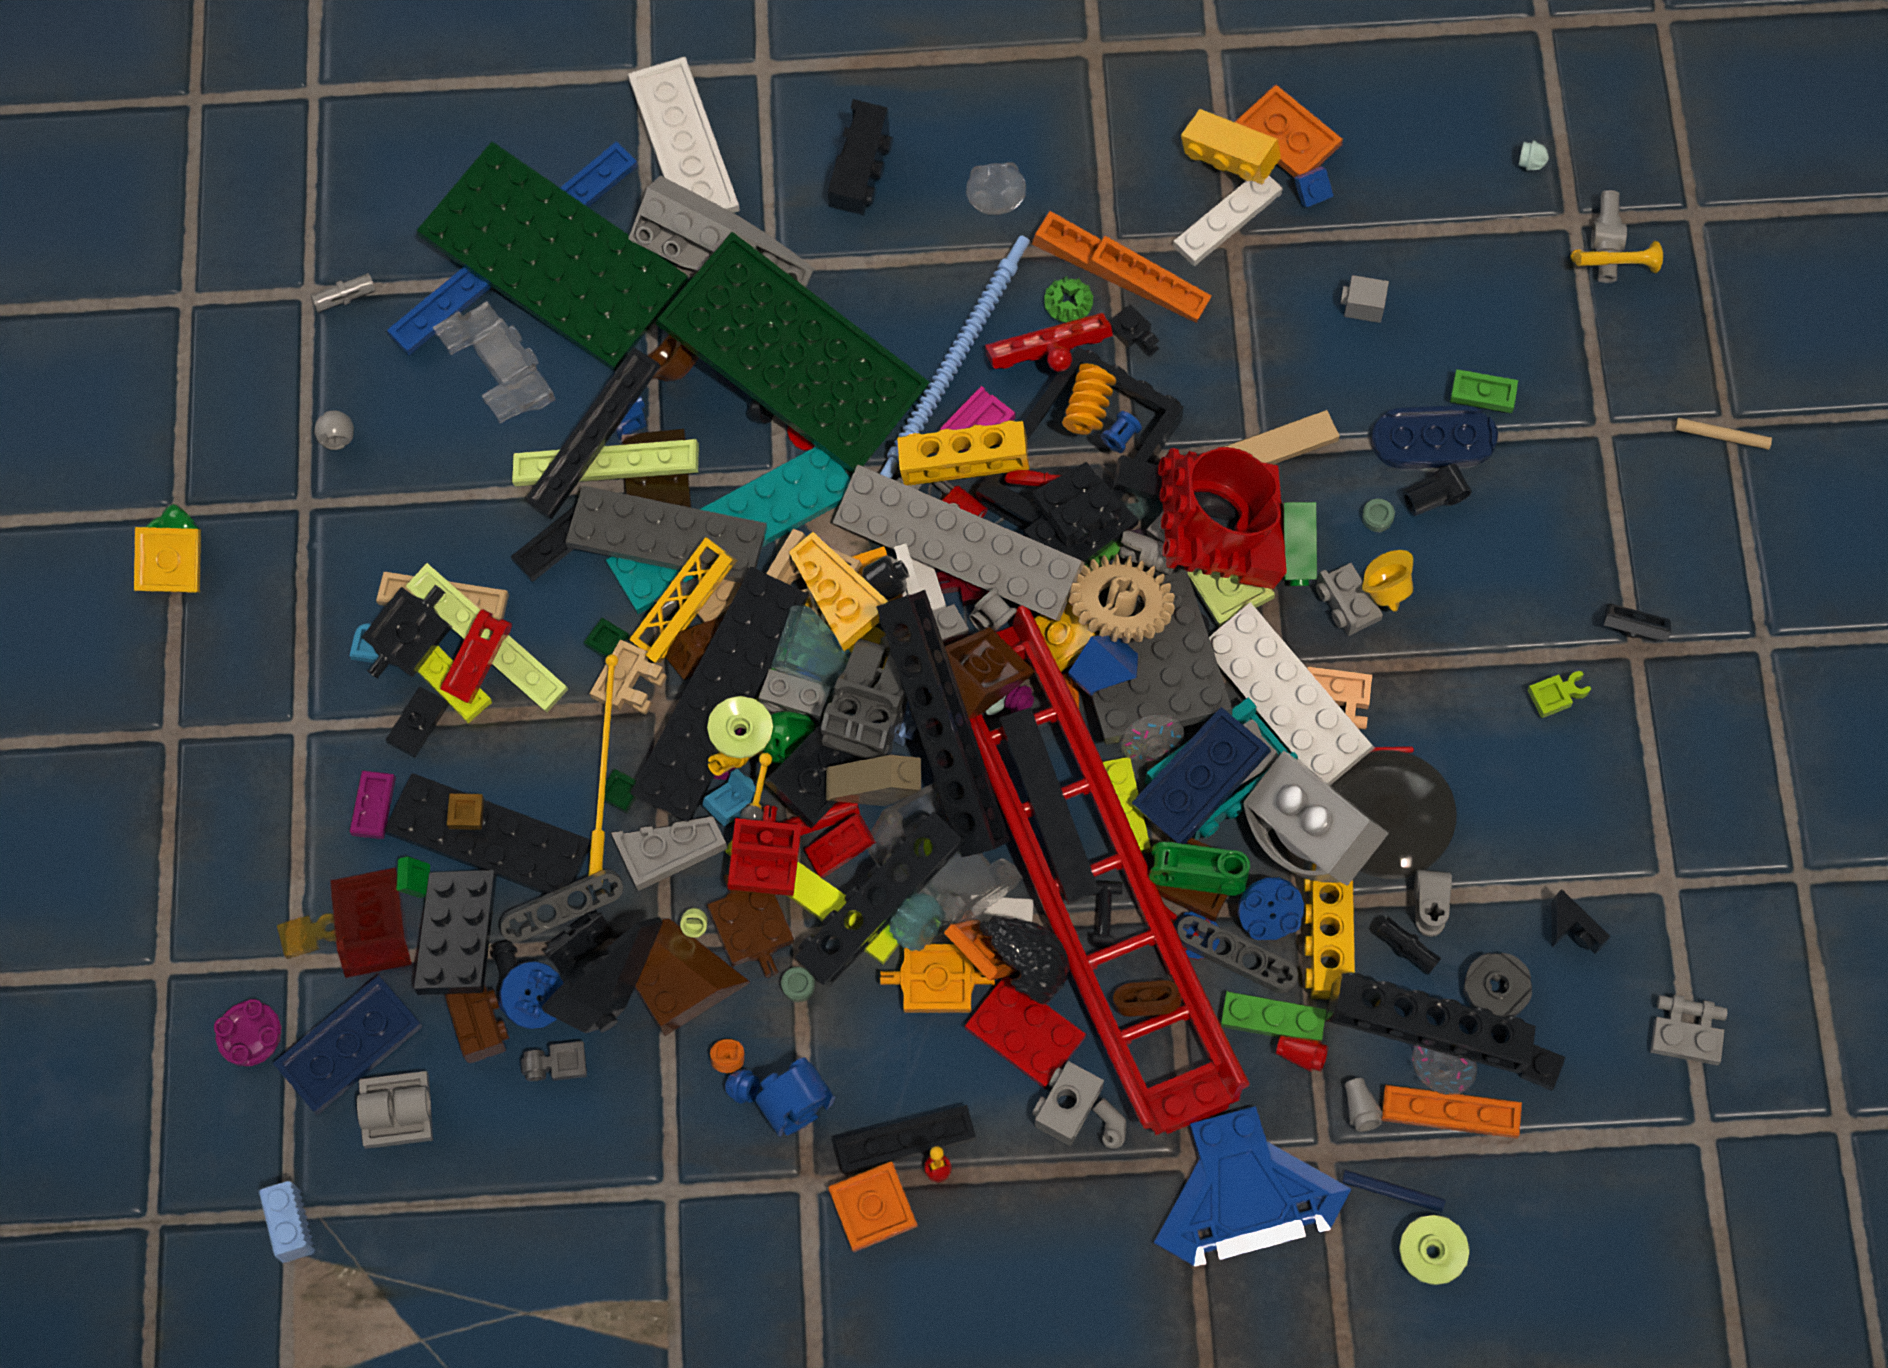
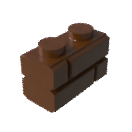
(477, 1024)

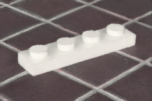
(1226, 219)

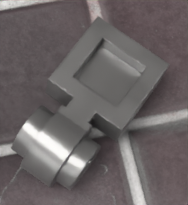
(565, 1060)

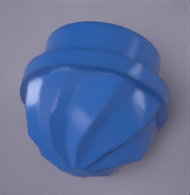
(742, 1086)

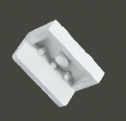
(921, 578)

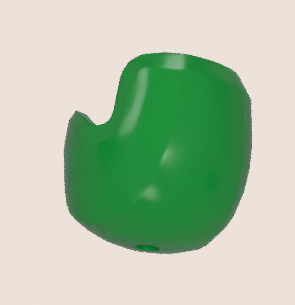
(788, 733)

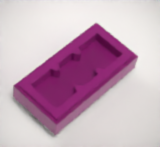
(372, 805)

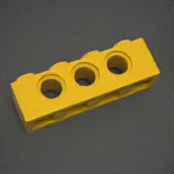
(977, 461)
(1319, 945)

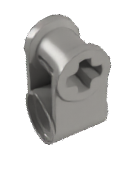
(991, 612)
(1432, 896)

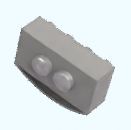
(1311, 822)

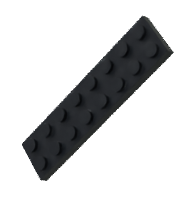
(731, 667)

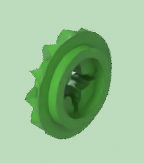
(1065, 310)

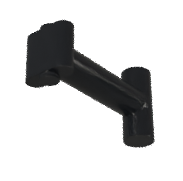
(1107, 889)

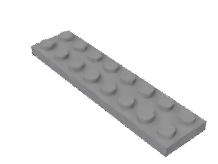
(959, 542)

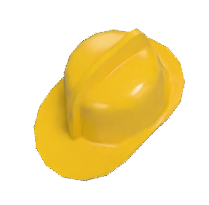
(1389, 578)

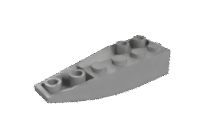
(692, 228)

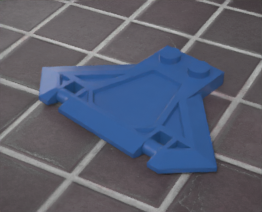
(1245, 1193)

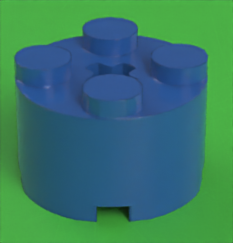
(794, 1097)

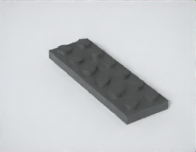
(661, 532)

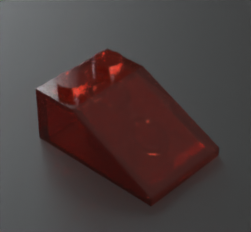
(370, 923)

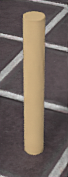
(1723, 433)

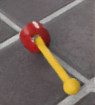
(939, 1171)

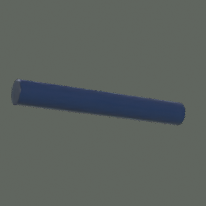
(1393, 1191)

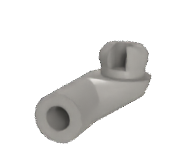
(1115, 1124)

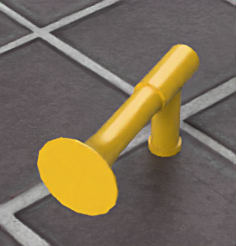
(1651, 257)

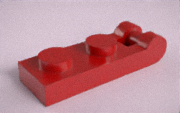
(475, 657)

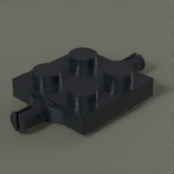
(406, 632)

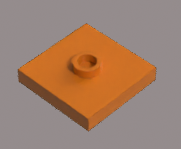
(978, 949)
(872, 1206)

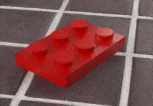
(1025, 1032)

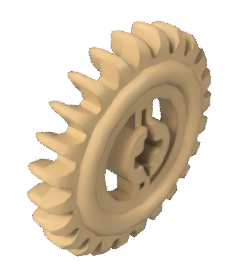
(1125, 586)

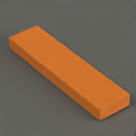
(1451, 1111)

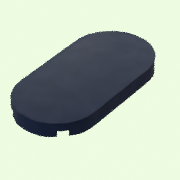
(1434, 437)

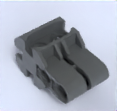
(870, 701)

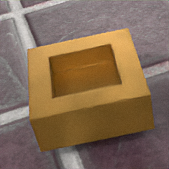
(465, 811)

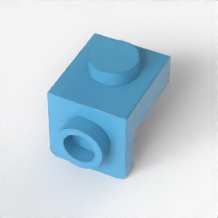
(730, 798)

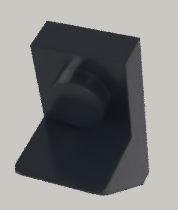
(1569, 917)

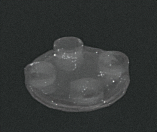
(996, 188)

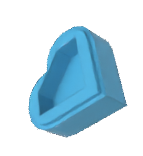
(360, 648)

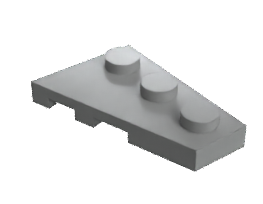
(668, 850)

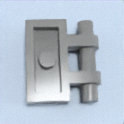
(1685, 1039)

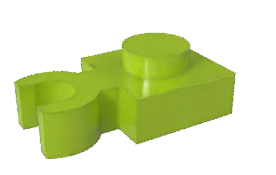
(1555, 695)

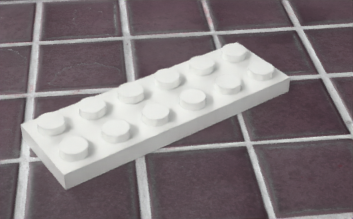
(682, 131)
(1288, 695)

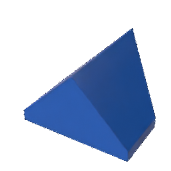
(1104, 664)

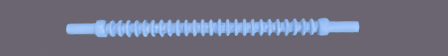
(1006, 269)

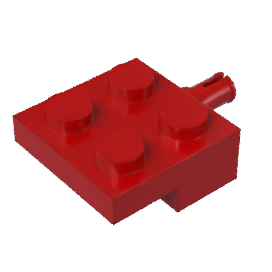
(764, 855)

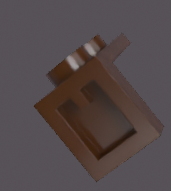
(690, 647)

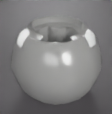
(334, 430)

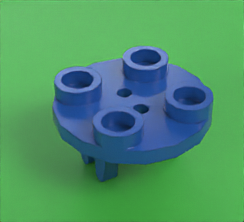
(1286, 905)
(524, 1009)

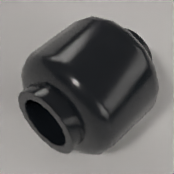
(887, 576)

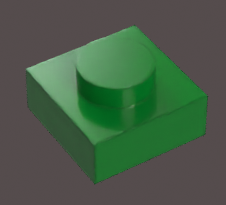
(412, 877)

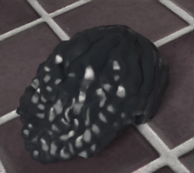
(1032, 952)

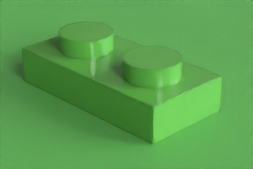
(1484, 391)

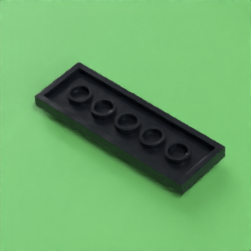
(509, 842)

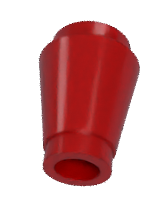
(1303, 1052)

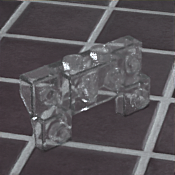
(499, 348)

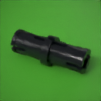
(1408, 945)

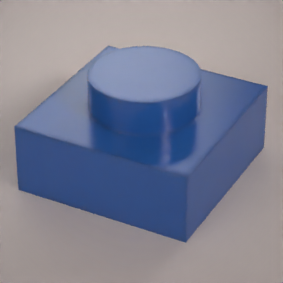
(1313, 186)

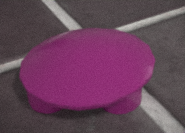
(248, 1033)

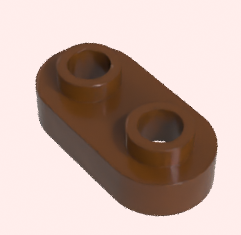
(1147, 998)

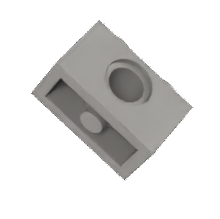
(1066, 1123)

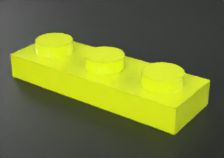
(1124, 783)

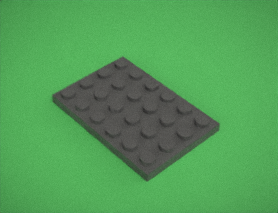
(1173, 670)

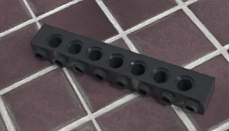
(946, 707)

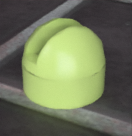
(697, 925)

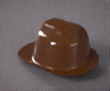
(673, 359)

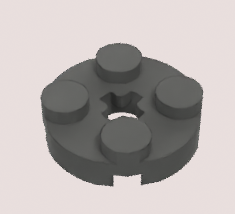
(1497, 967)

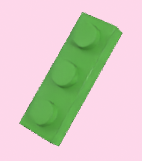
(1272, 1017)

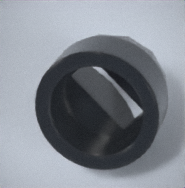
(756, 415)

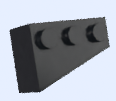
(861, 158)

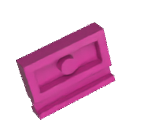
(979, 410)

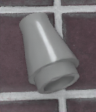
(1363, 1108)

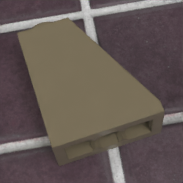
(874, 780)

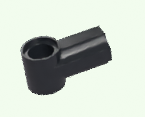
(1444, 487)

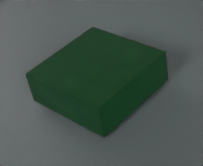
(605, 638)
(618, 791)

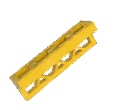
(692, 605)

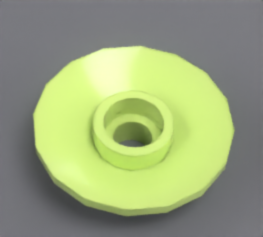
(740, 713)
(1444, 1236)

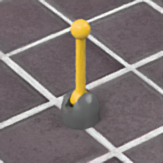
(754, 810)

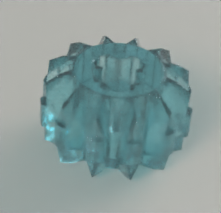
(917, 921)

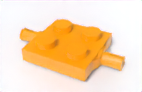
(936, 980)

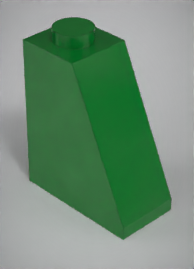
(1300, 541)

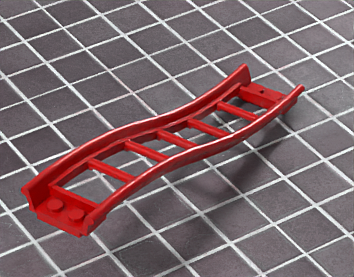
(1189, 1095)

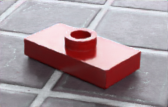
(840, 845)

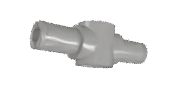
(1608, 233)

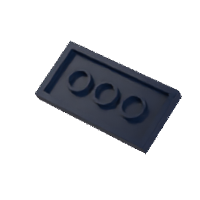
(1201, 777)
(347, 1045)

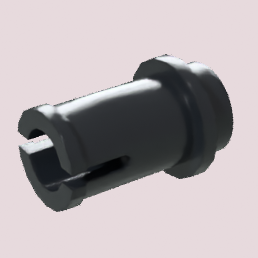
(505, 958)

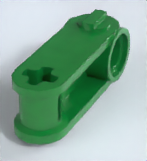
(1200, 868)

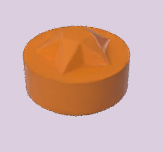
(727, 1056)

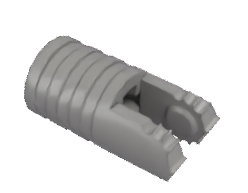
(1144, 549)

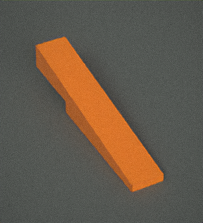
(1120, 266)

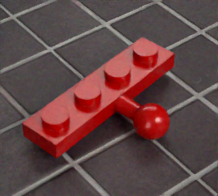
(1054, 341)

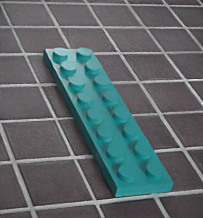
(779, 498)

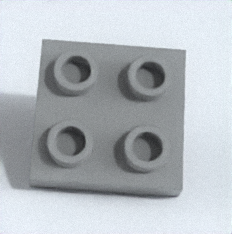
(395, 1110)

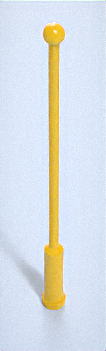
(598, 834)

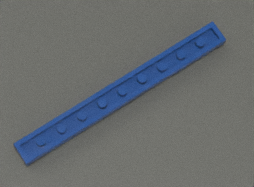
(466, 288)

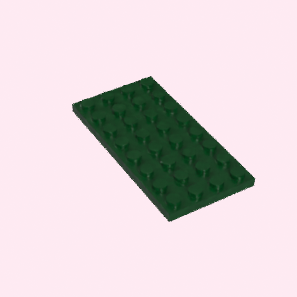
(552, 255)
(792, 353)

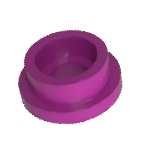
(1019, 699)

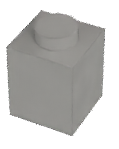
(1365, 298)

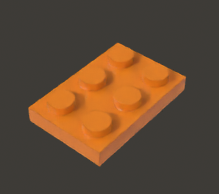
(1300, 135)

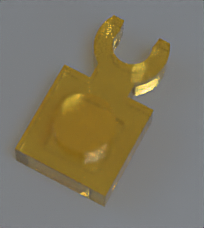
(302, 934)

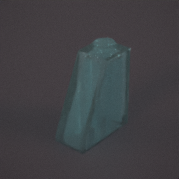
(810, 649)

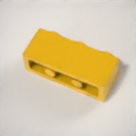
(1230, 146)

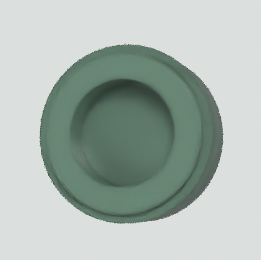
(1378, 515)
(798, 984)

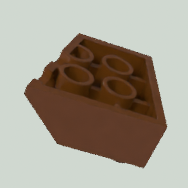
(683, 978)

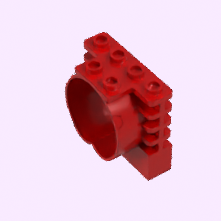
(1196, 541)

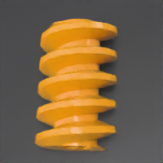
(1088, 399)

